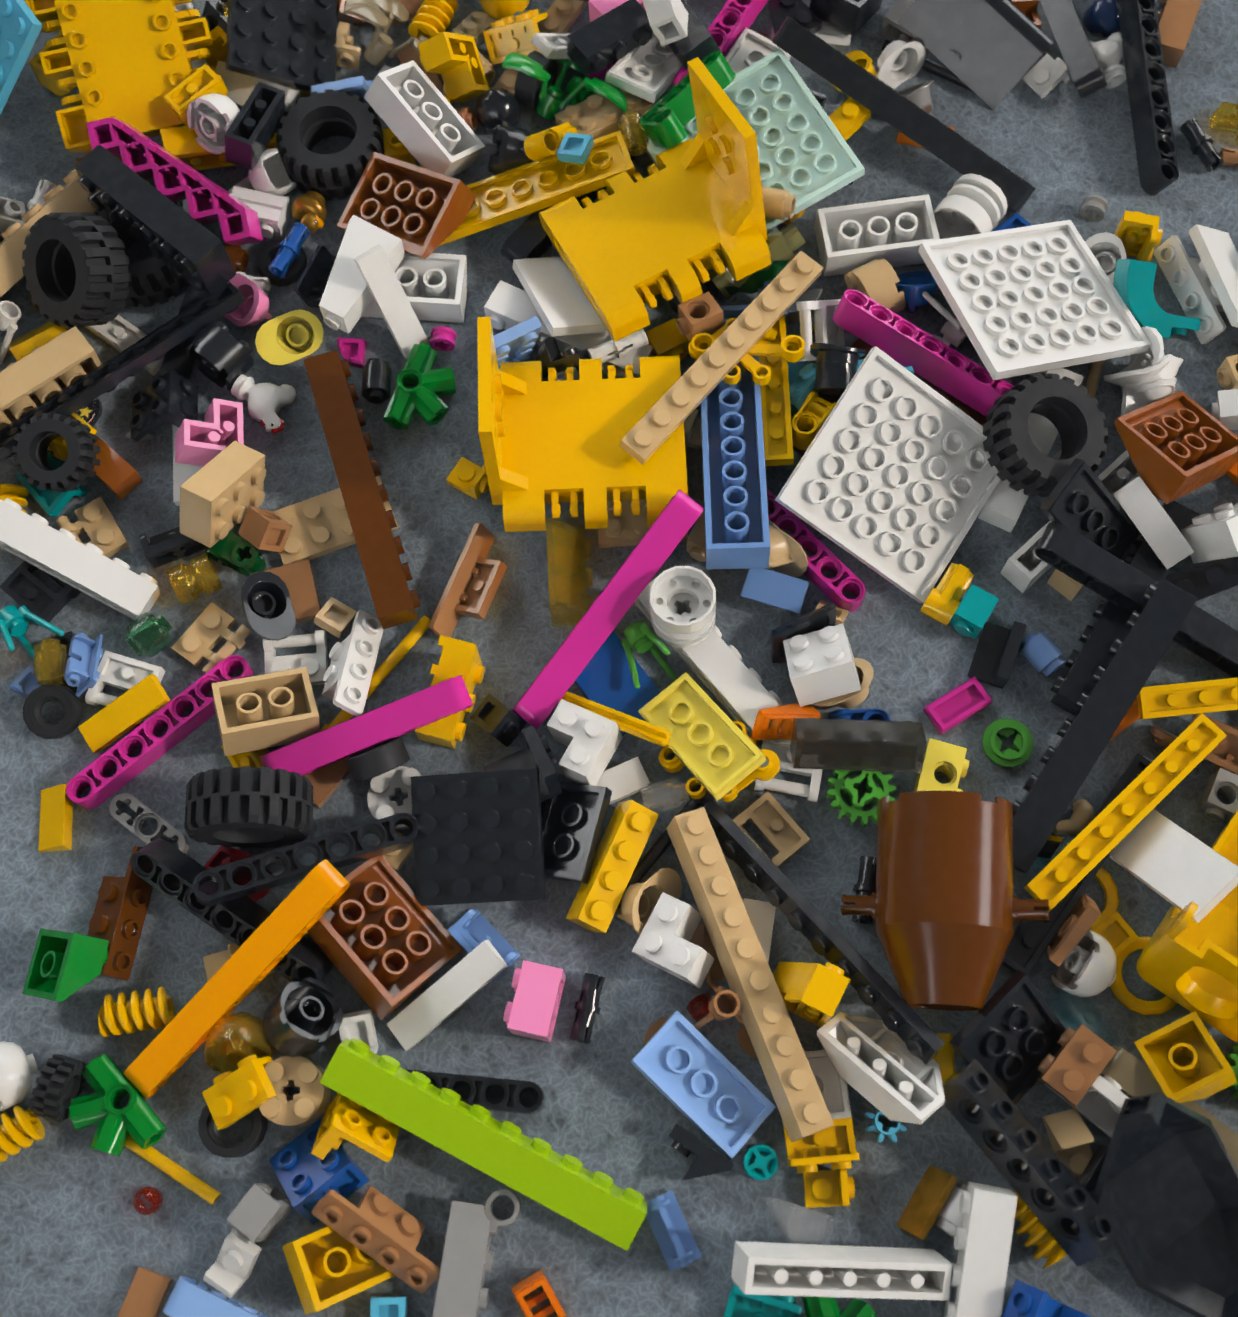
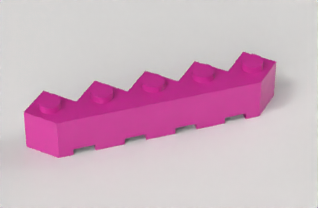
(177, 180)

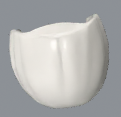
(270, 174)

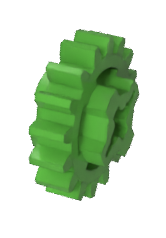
(848, 788)

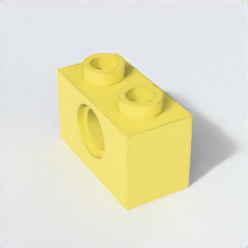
(942, 758)

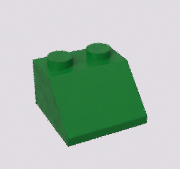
(63, 964)

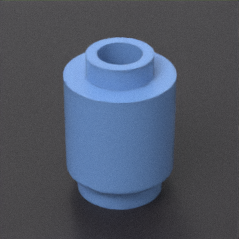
(1042, 653)

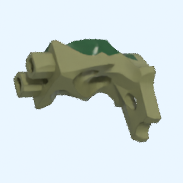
(781, 248)

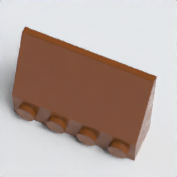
(409, 203)
(1177, 445)
(383, 937)

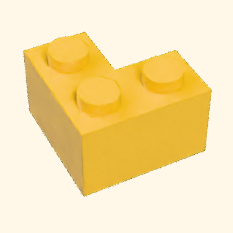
(458, 63)

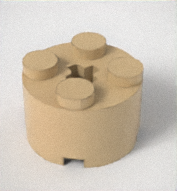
(878, 282)
(302, 1107)

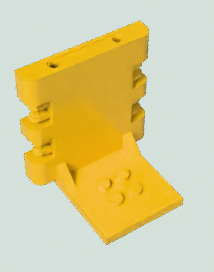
(120, 60)
(674, 224)
(565, 436)

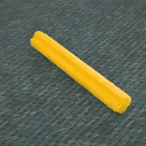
(624, 721)

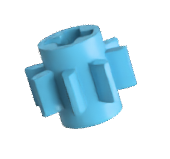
(876, 1126)

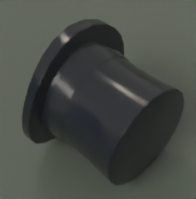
(834, 367)

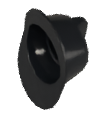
(268, 606)

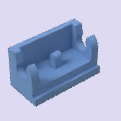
(775, 589)
(474, 929)

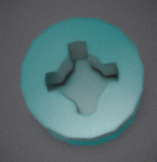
(765, 1159)

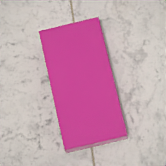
(957, 705)

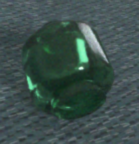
(149, 634)

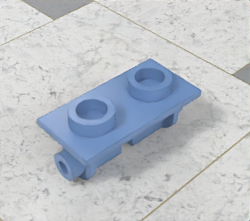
(83, 671)
(671, 1231)

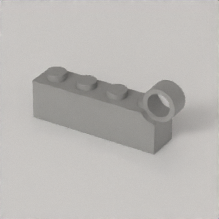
(468, 1256)

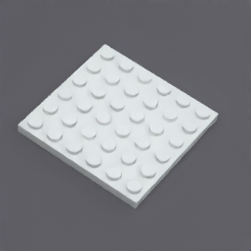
(1033, 299)
(893, 476)

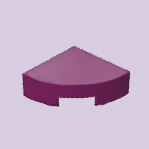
(353, 350)

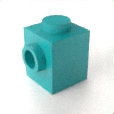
(973, 611)

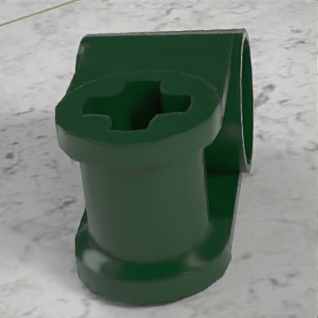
(237, 554)

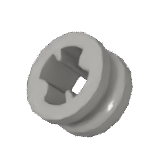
(1093, 208)

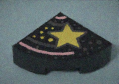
(91, 413)

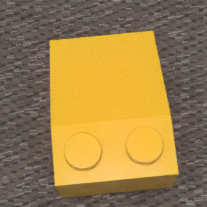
(330, 1269)

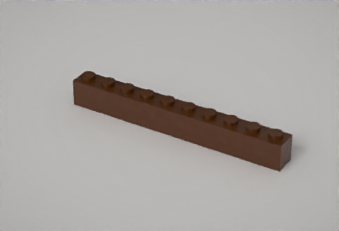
(360, 490)

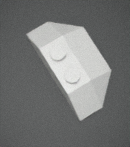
(882, 1068)

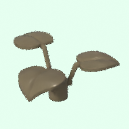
(373, 12)

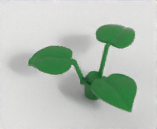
(552, 98)

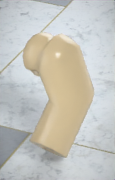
(1079, 819)

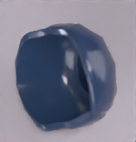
(1102, 17)

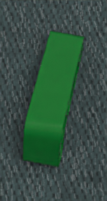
(667, 118)

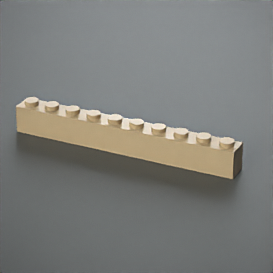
(749, 976)

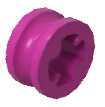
(442, 338)

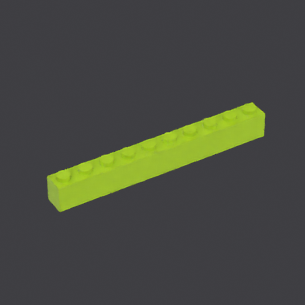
(486, 1143)

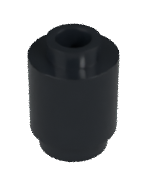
(376, 380)

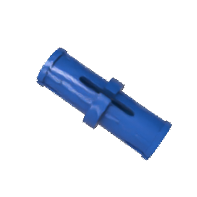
(289, 250)

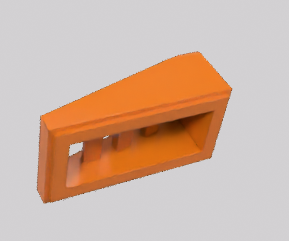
(782, 721)
(528, 1285)

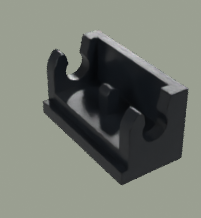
(168, 547)

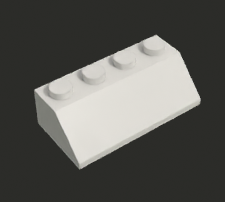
(433, 287)

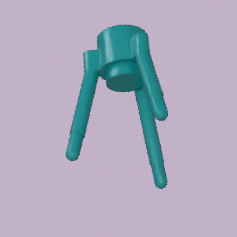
(15, 622)

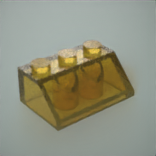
(568, 572)

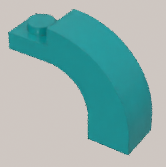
(1135, 285)

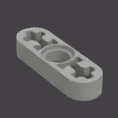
(138, 806)

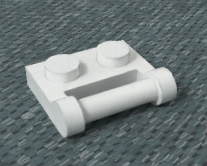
(825, 328)
(315, 662)
(119, 673)
(782, 749)

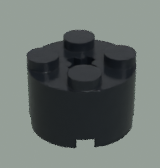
(220, 355)
(302, 1018)

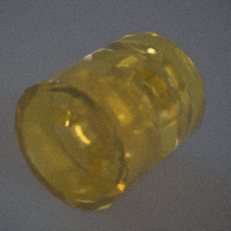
(194, 579)

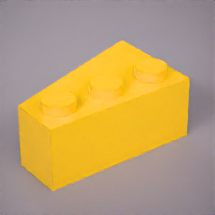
(456, 659)
(811, 989)

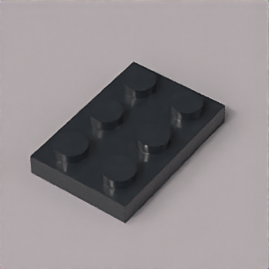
(573, 830)

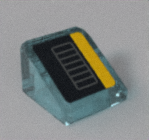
(1052, 848)

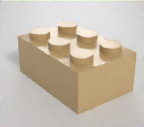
(221, 493)
(265, 710)

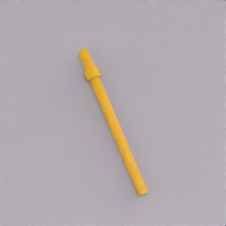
(388, 665)

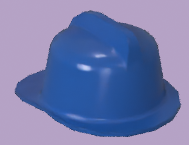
(913, 286)

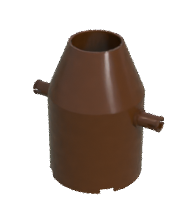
(944, 895)

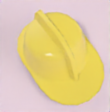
(289, 337)

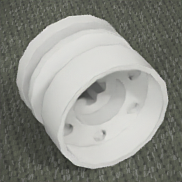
(970, 207)
(678, 592)

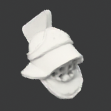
(1147, 376)

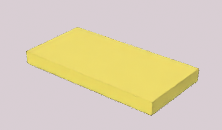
(703, 736)

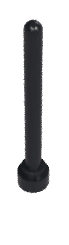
(664, 840)

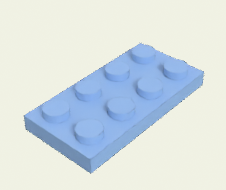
(516, 342)
(703, 1084)

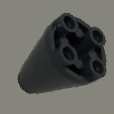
(509, 148)

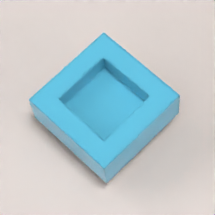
(575, 148)
(389, 1306)

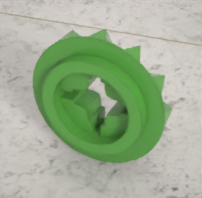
(1003, 729)

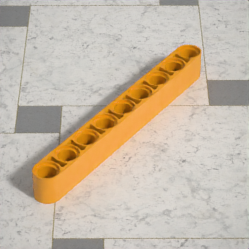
(236, 978)

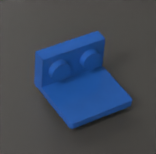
(310, 1178)

